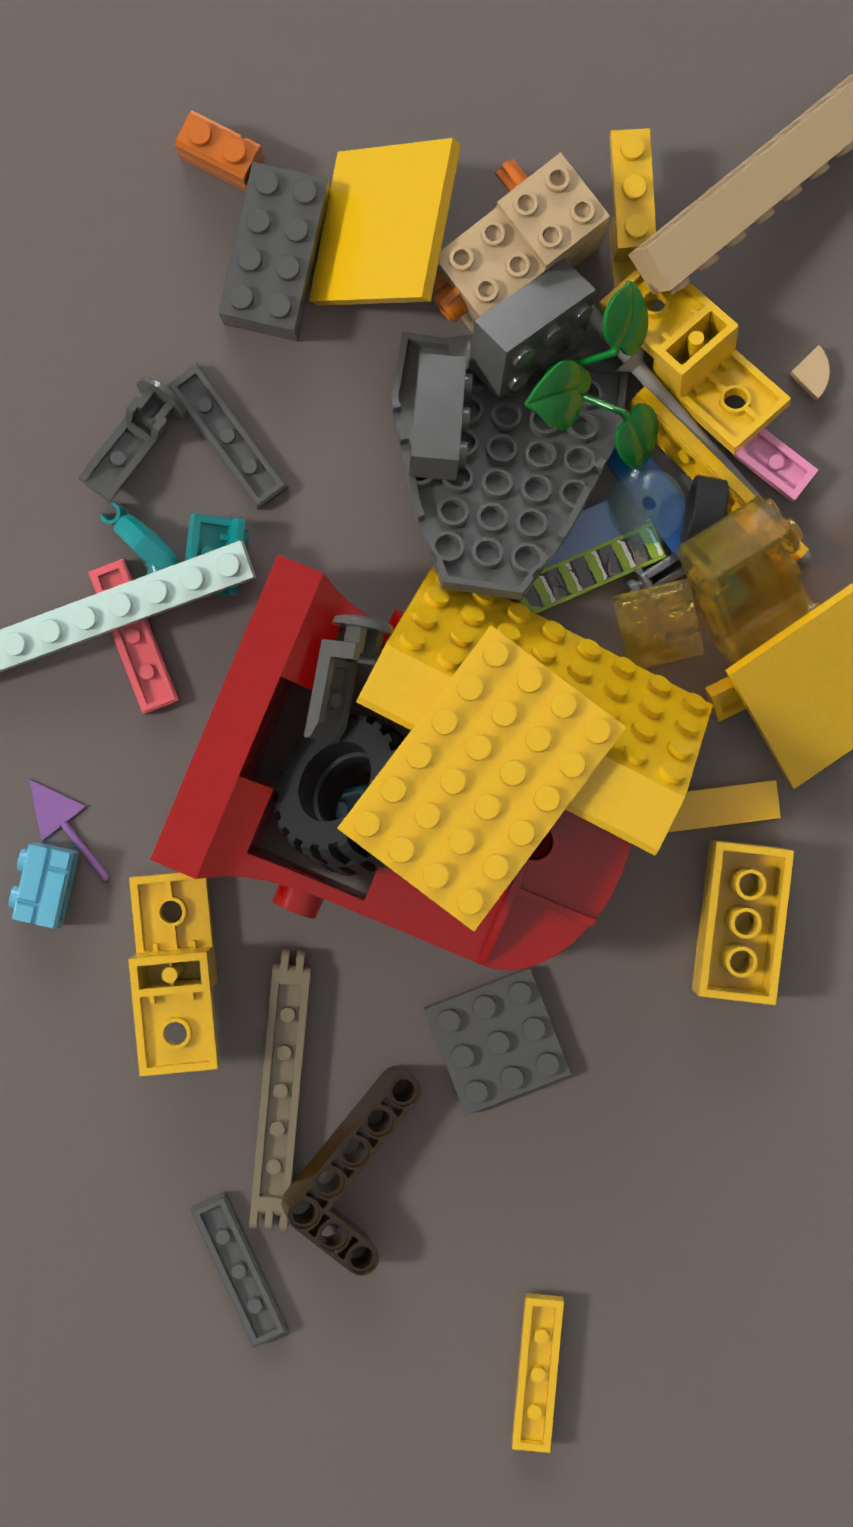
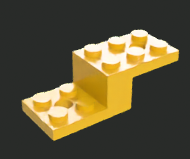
(701, 367)
(173, 974)

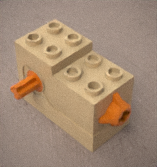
(526, 234)

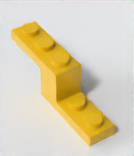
(632, 199)

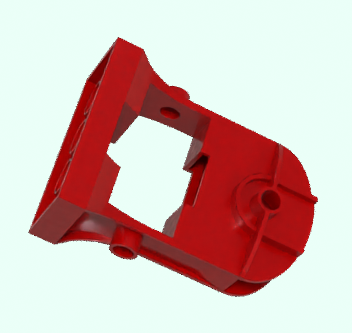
(228, 806)

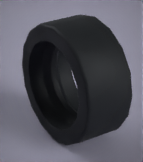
(704, 505)

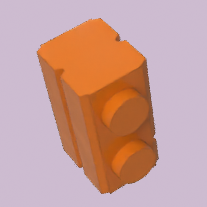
(217, 150)

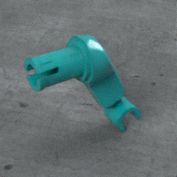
(141, 539)

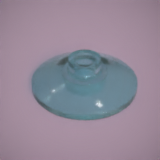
(633, 519)

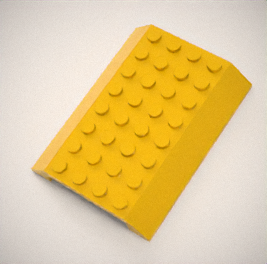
(647, 768)

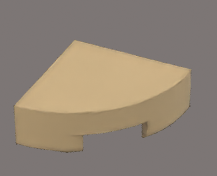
(813, 373)

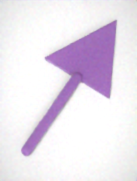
(53, 812)

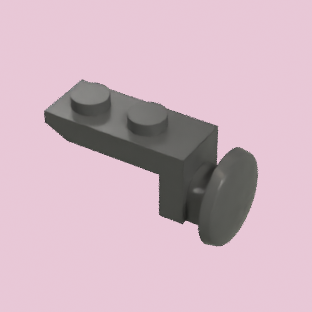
(133, 438)
(338, 671)

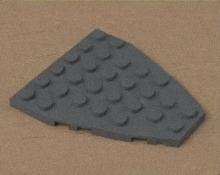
(519, 481)

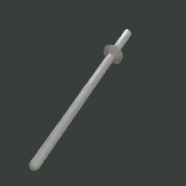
(649, 379)

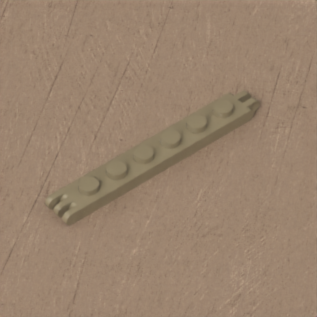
(280, 1089)

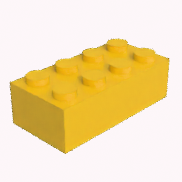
(742, 922)

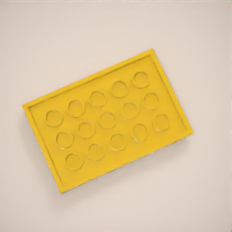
(481, 778)

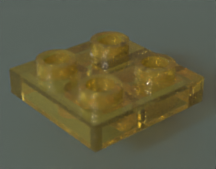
(659, 624)

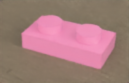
(776, 464)

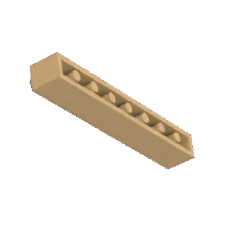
(748, 193)

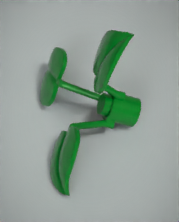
(565, 383)

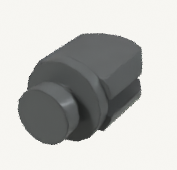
(643, 576)

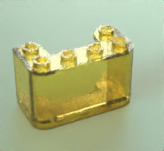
(747, 577)

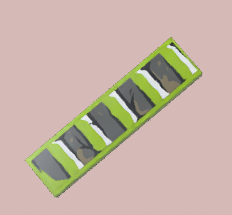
(589, 571)

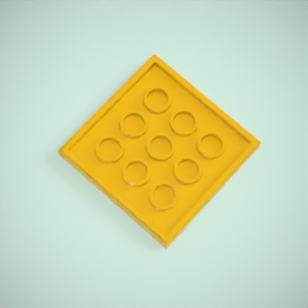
(385, 224)
(803, 689)

